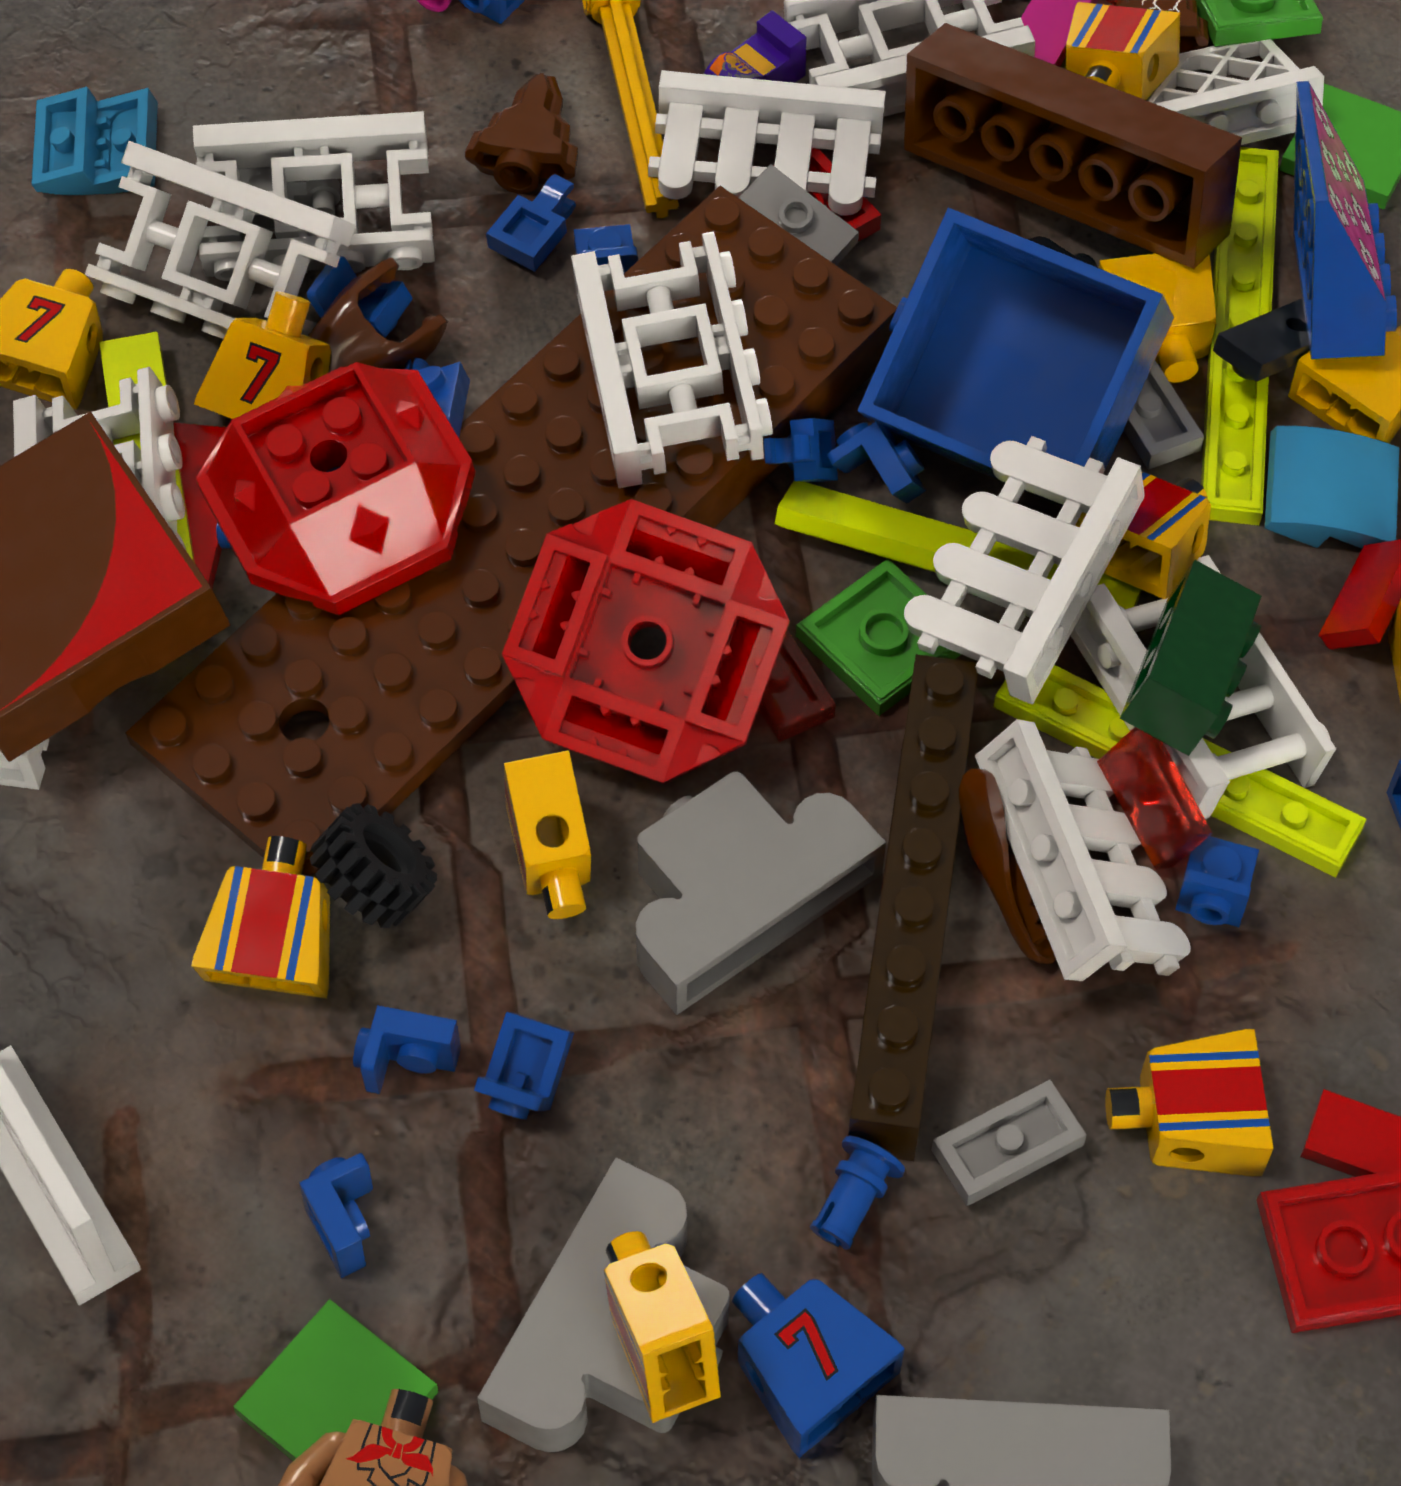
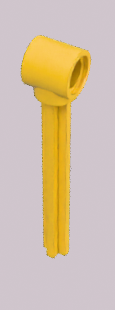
(633, 93)

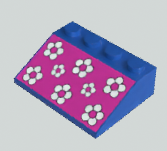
(1337, 242)

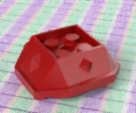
(348, 529)
(631, 573)

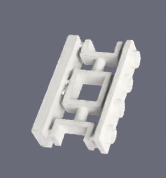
(825, 18)
(323, 151)
(233, 208)
(622, 363)
(142, 409)

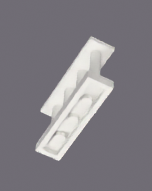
(1115, 654)

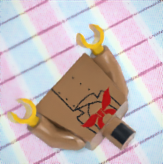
(379, 1454)

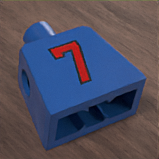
(811, 1357)

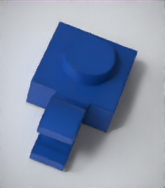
(533, 228)
(805, 450)

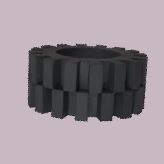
(373, 865)

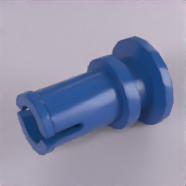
(856, 1188)

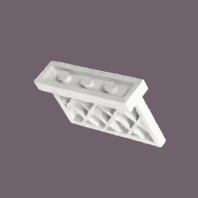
(1250, 108)
(57, 1189)

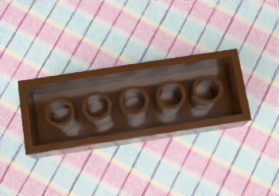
(1071, 144)

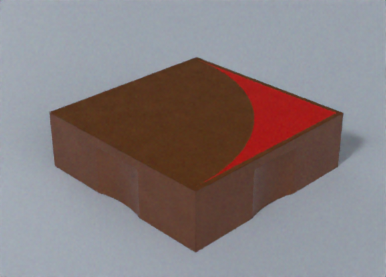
(86, 585)

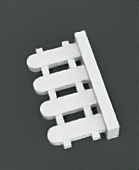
(767, 113)
(1050, 604)
(1052, 852)

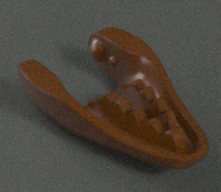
(356, 339)
(988, 844)

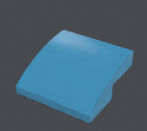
(84, 140)
(1331, 486)

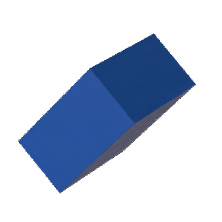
(1012, 348)

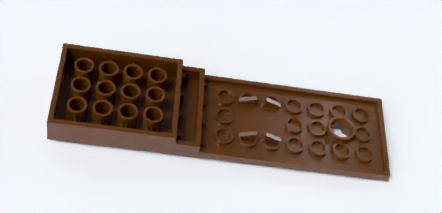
(425, 659)

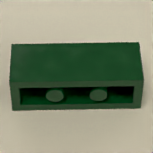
(1194, 659)

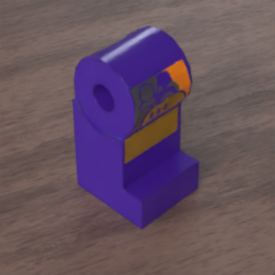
(771, 54)

